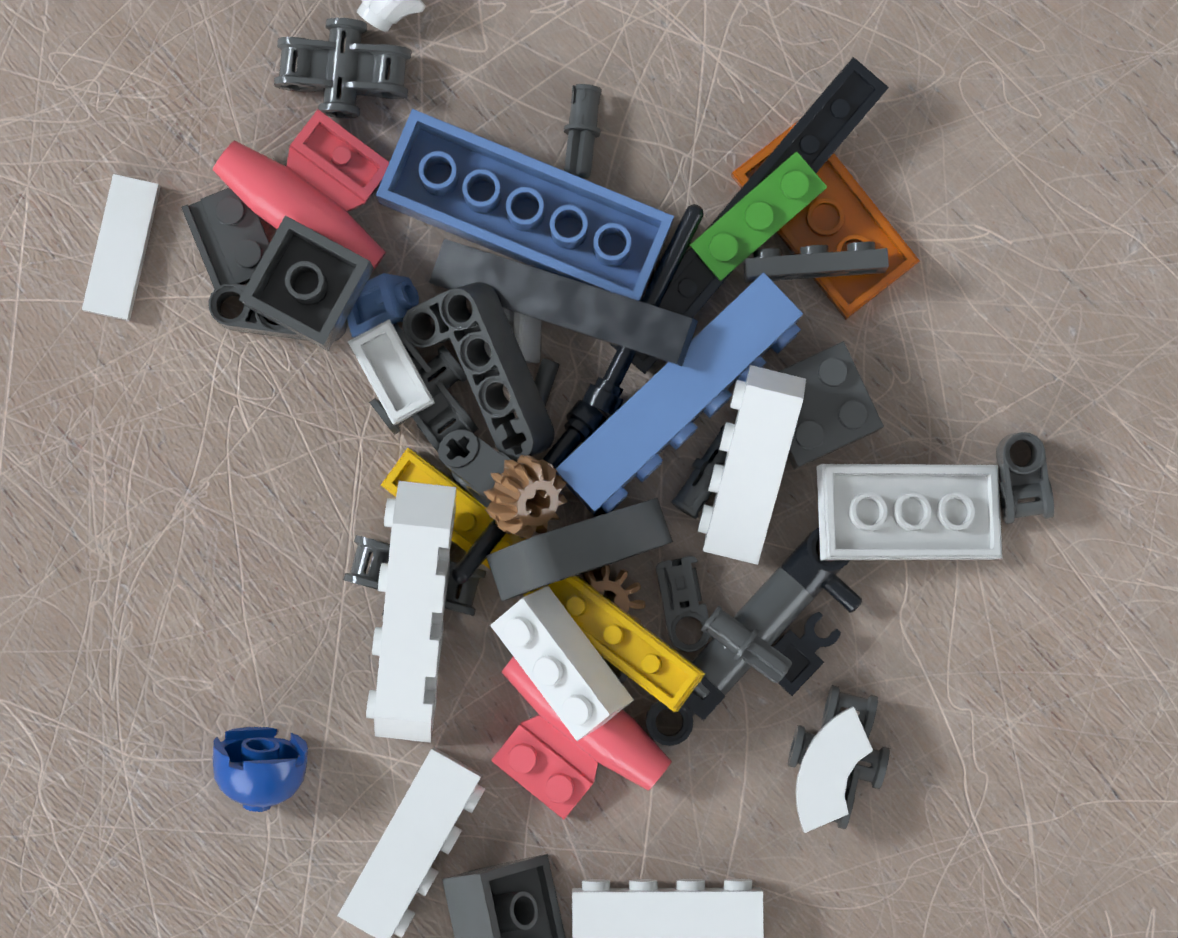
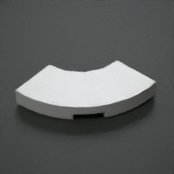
(826, 770)

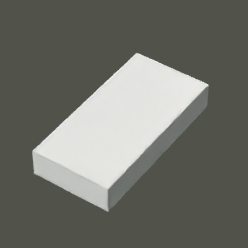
(391, 372)

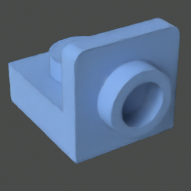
(382, 299)

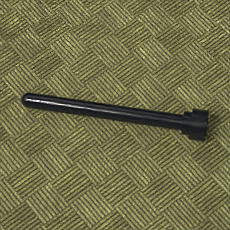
(607, 390)
(581, 424)

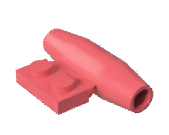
(322, 182)
(559, 768)

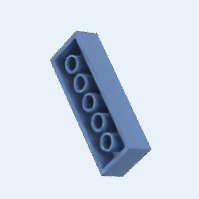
(523, 207)
(677, 395)

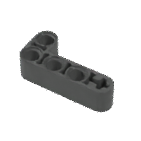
(486, 374)
(578, 548)

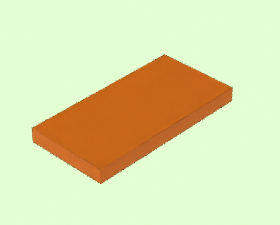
(835, 219)

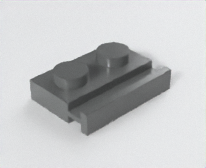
(227, 237)

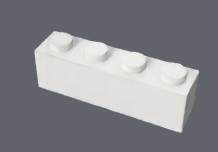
(753, 463)
(410, 846)
(667, 912)

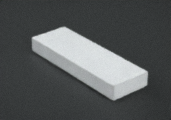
(121, 247)

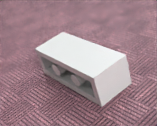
(561, 662)

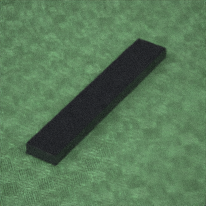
(568, 302)

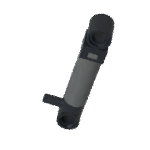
(770, 612)

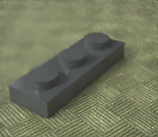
(816, 262)

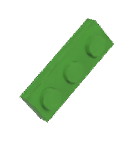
(758, 216)

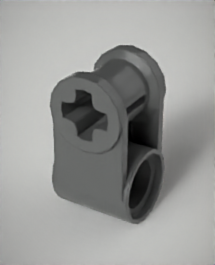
(471, 462)
(1024, 481)

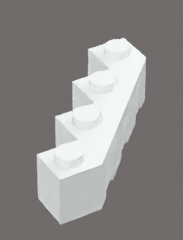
(413, 610)

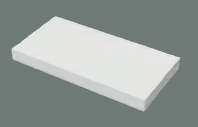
(909, 512)

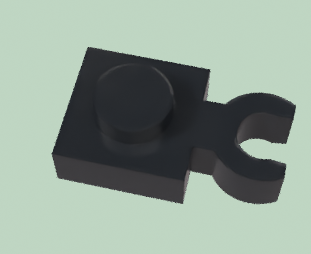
(802, 653)

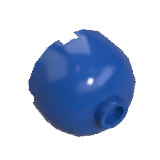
(259, 768)

